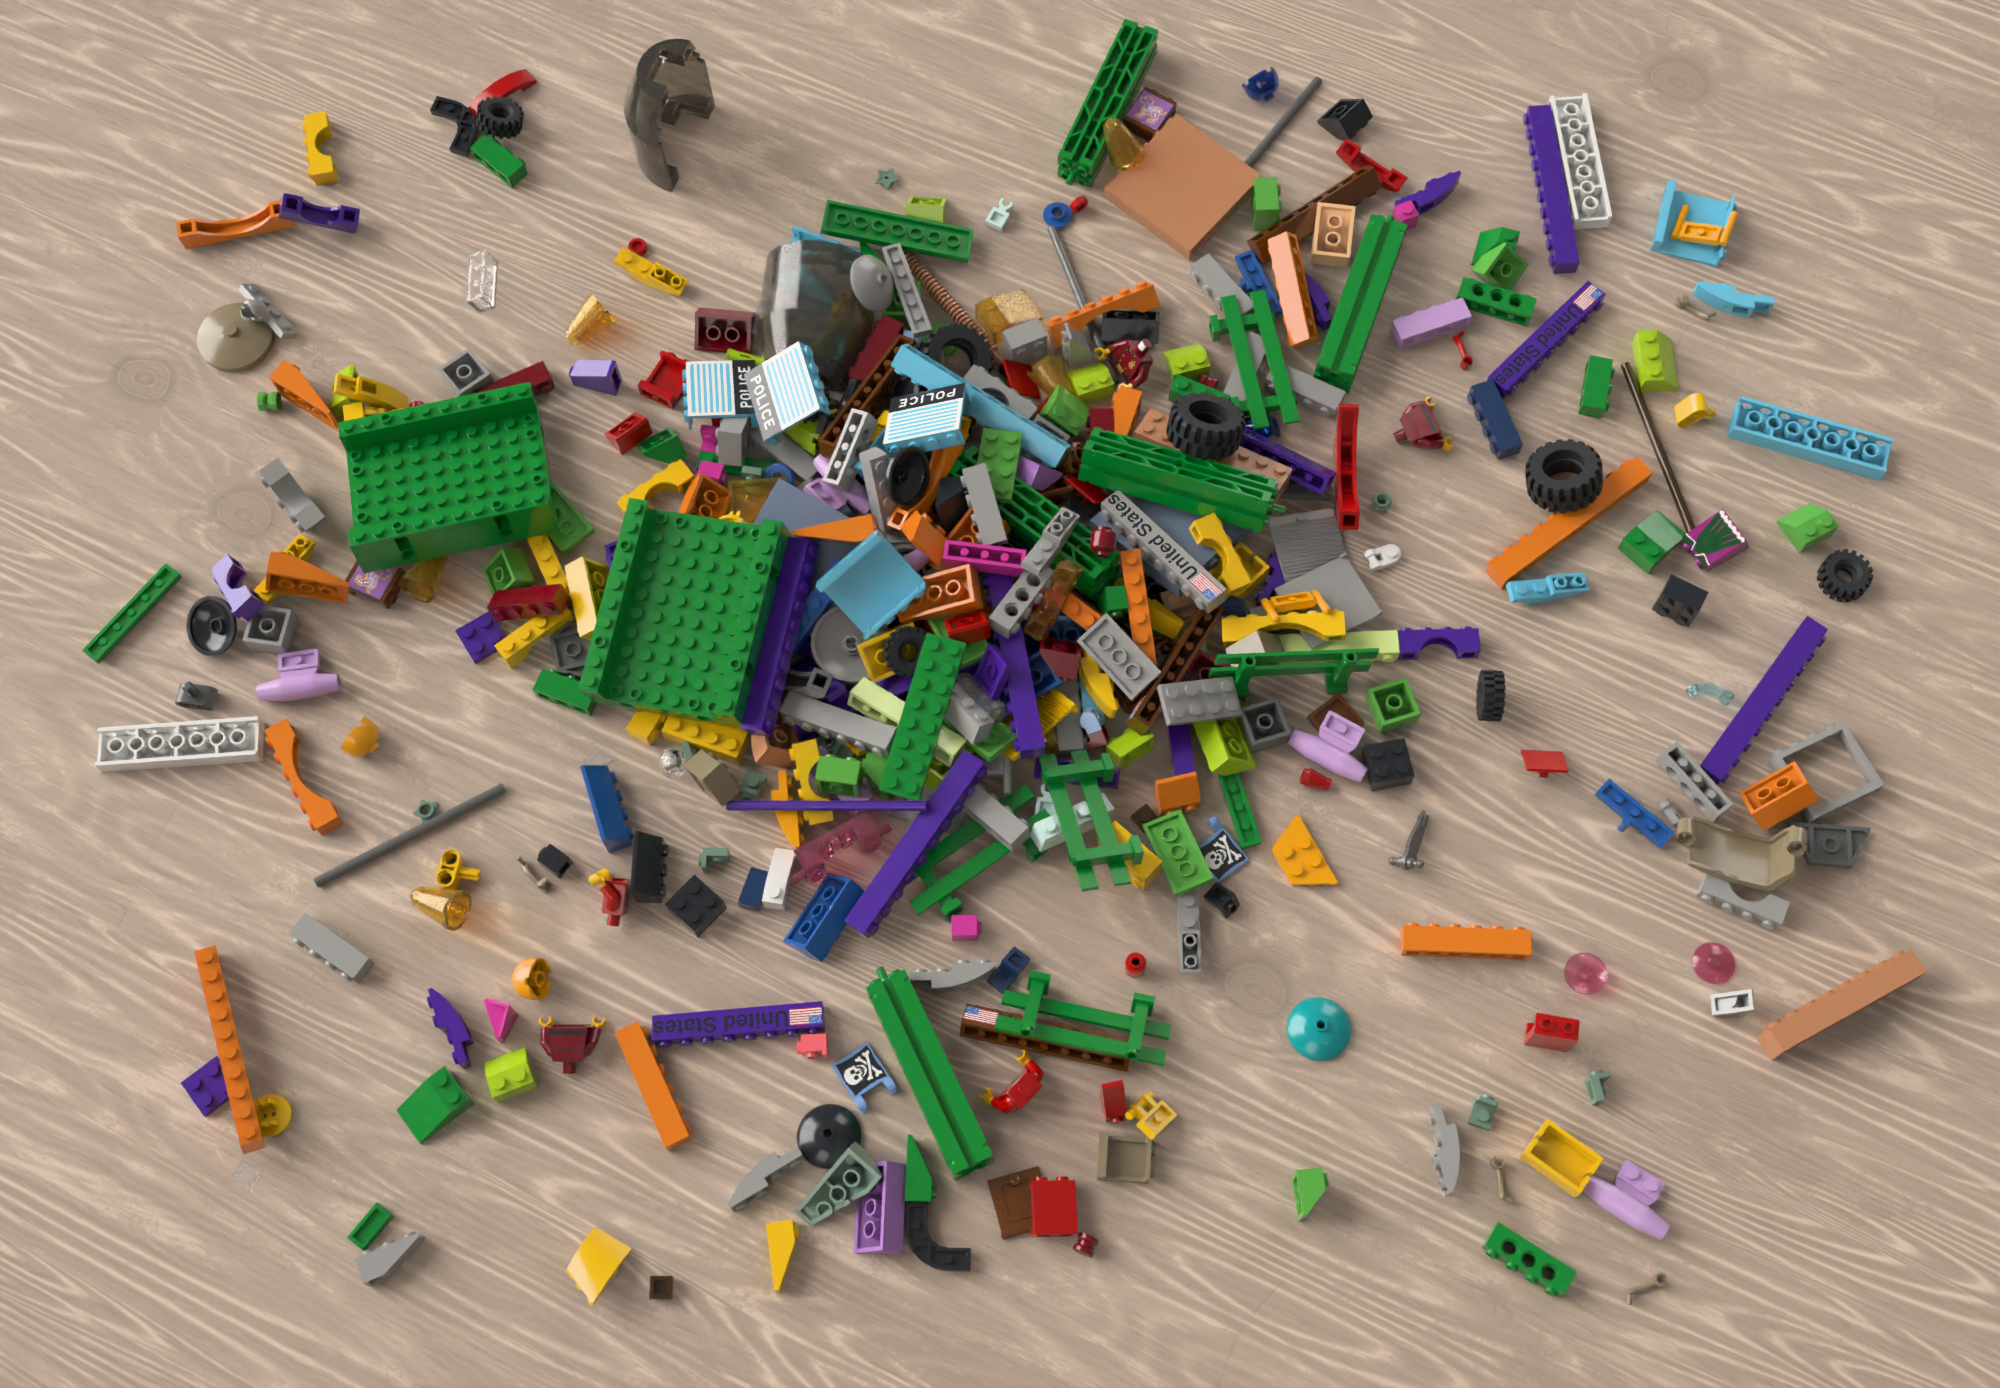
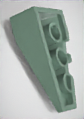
(846, 1181)

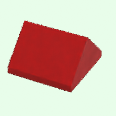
(629, 432)
(968, 627)

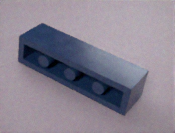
(1494, 419)

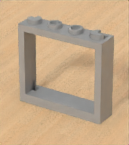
(1874, 782)

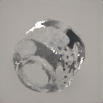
(672, 763)

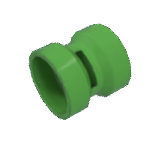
(269, 401)

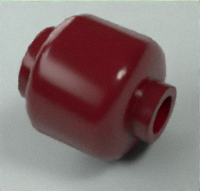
(1103, 541)

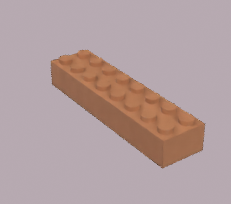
(1153, 430)
(1840, 1003)

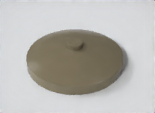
(231, 342)

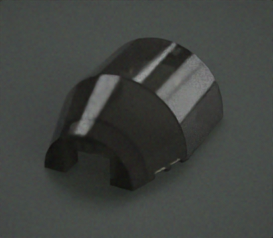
(665, 83)
(812, 302)

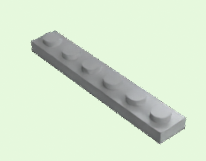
(907, 290)

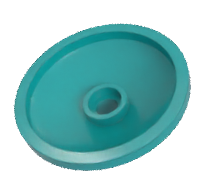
(1315, 1042)

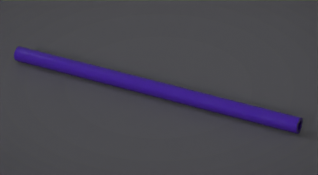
(804, 805)

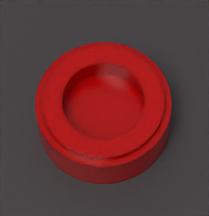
(1079, 204)
(638, 246)

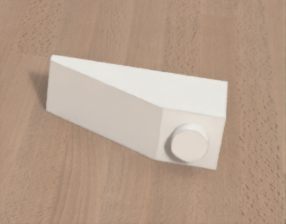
(778, 879)

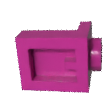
(708, 438)

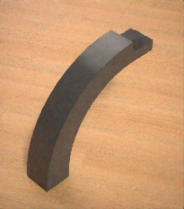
(809, 684)

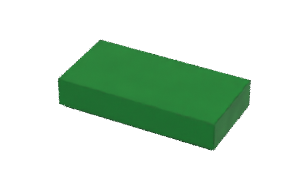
(370, 1226)

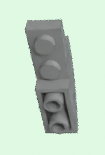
(1051, 542)
(1189, 933)
(962, 976)
(1446, 1158)
(755, 1182)

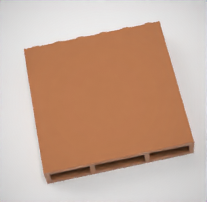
(1182, 186)

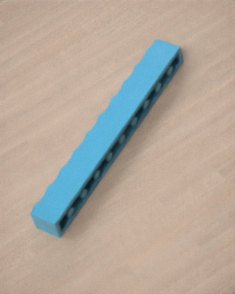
(983, 406)

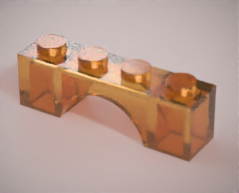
(1060, 588)

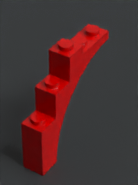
(1345, 480)

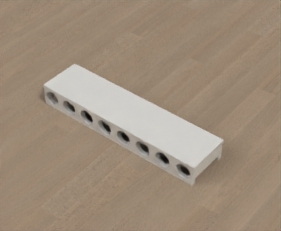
(1581, 162)
(180, 746)

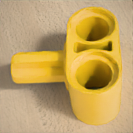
(1692, 410)
(456, 870)

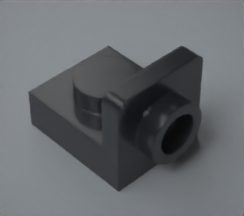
(1222, 899)

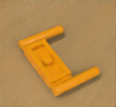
(1700, 232)
(1294, 601)

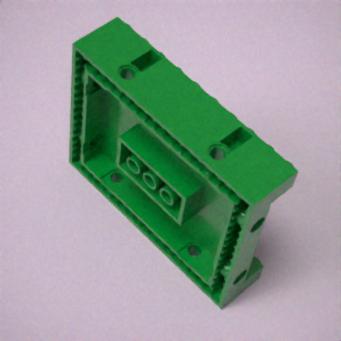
(448, 477)
(684, 614)

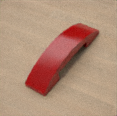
(505, 87)
(1353, 158)

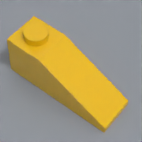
(782, 1246)

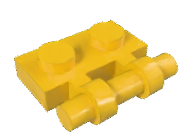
(1155, 1120)

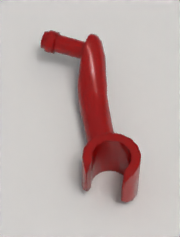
(1465, 358)

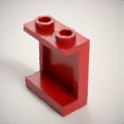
(665, 380)
(1552, 1032)
(1053, 1207)

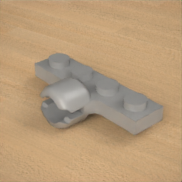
(260, 308)

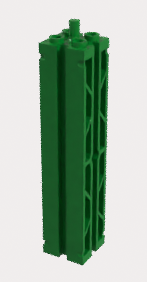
(1107, 98)
(1360, 302)
(1179, 480)
(1028, 518)
(929, 1073)

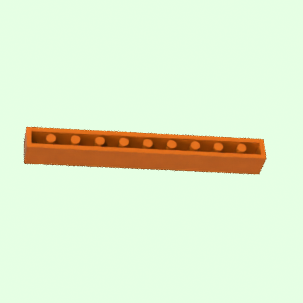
(1564, 526)
(229, 1050)

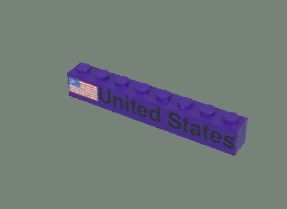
(1547, 338)
(1304, 470)
(738, 1023)

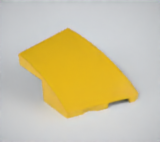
(597, 1263)

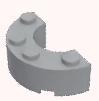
(291, 496)

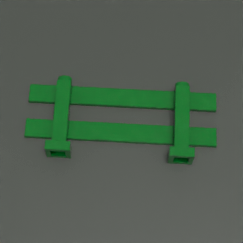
(1235, 326)
(1335, 673)
(1110, 851)
(939, 890)
(1137, 1026)

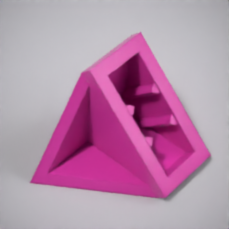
(501, 1017)

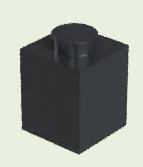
(554, 860)

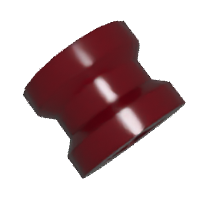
(1209, 381)
(1085, 1244)

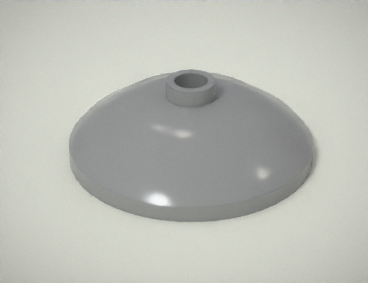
(872, 283)

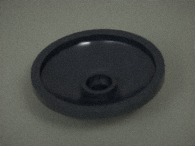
(907, 475)
(211, 626)
(822, 1150)

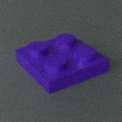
(481, 636)
(993, 672)
(207, 1087)

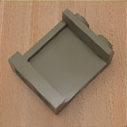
(1125, 1159)

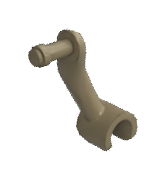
(1679, 304)
(542, 884)
(1500, 1181)
(1643, 1287)

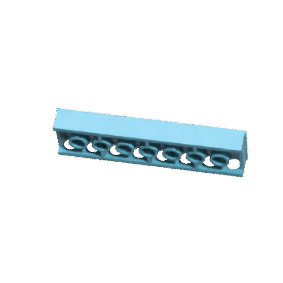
(1808, 439)

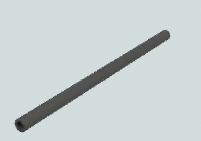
(1284, 120)
(1079, 296)
(409, 835)

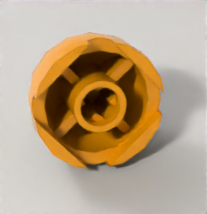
(362, 739)
(531, 978)

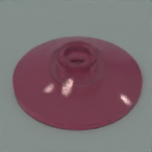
(1590, 965)
(1707, 969)

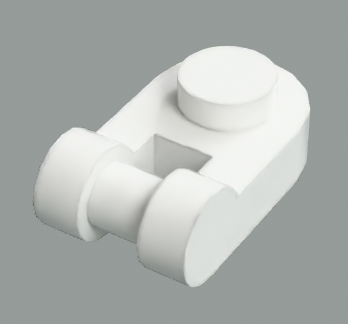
(1389, 555)

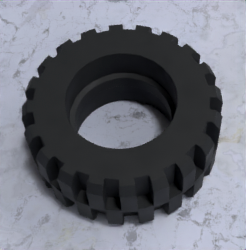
(963, 338)
(1205, 426)
(1564, 494)

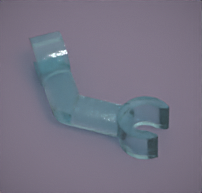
(1695, 689)

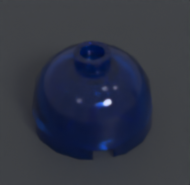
(1262, 85)

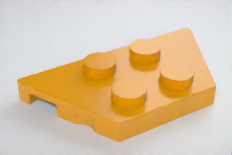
(1301, 858)

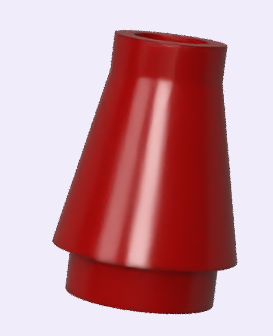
(1314, 779)

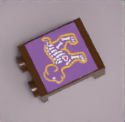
(1149, 114)
(376, 585)

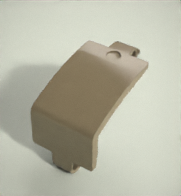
(1742, 856)

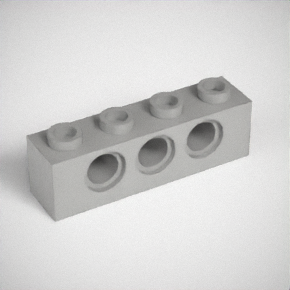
(852, 441)
(1008, 625)
(1694, 782)

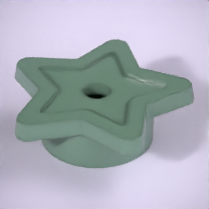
(886, 183)
(420, 812)

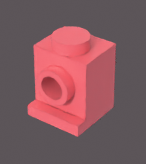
(813, 1045)

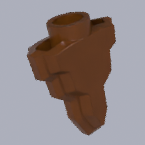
(1072, 460)

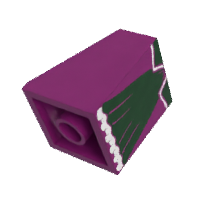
(1715, 541)

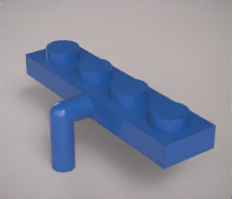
(1256, 280)
(1634, 814)

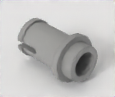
(1670, 811)

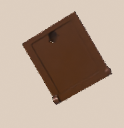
(1013, 1202)

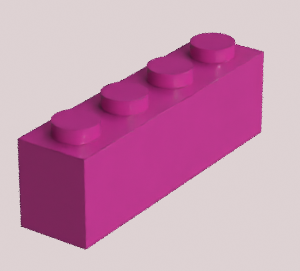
(984, 557)

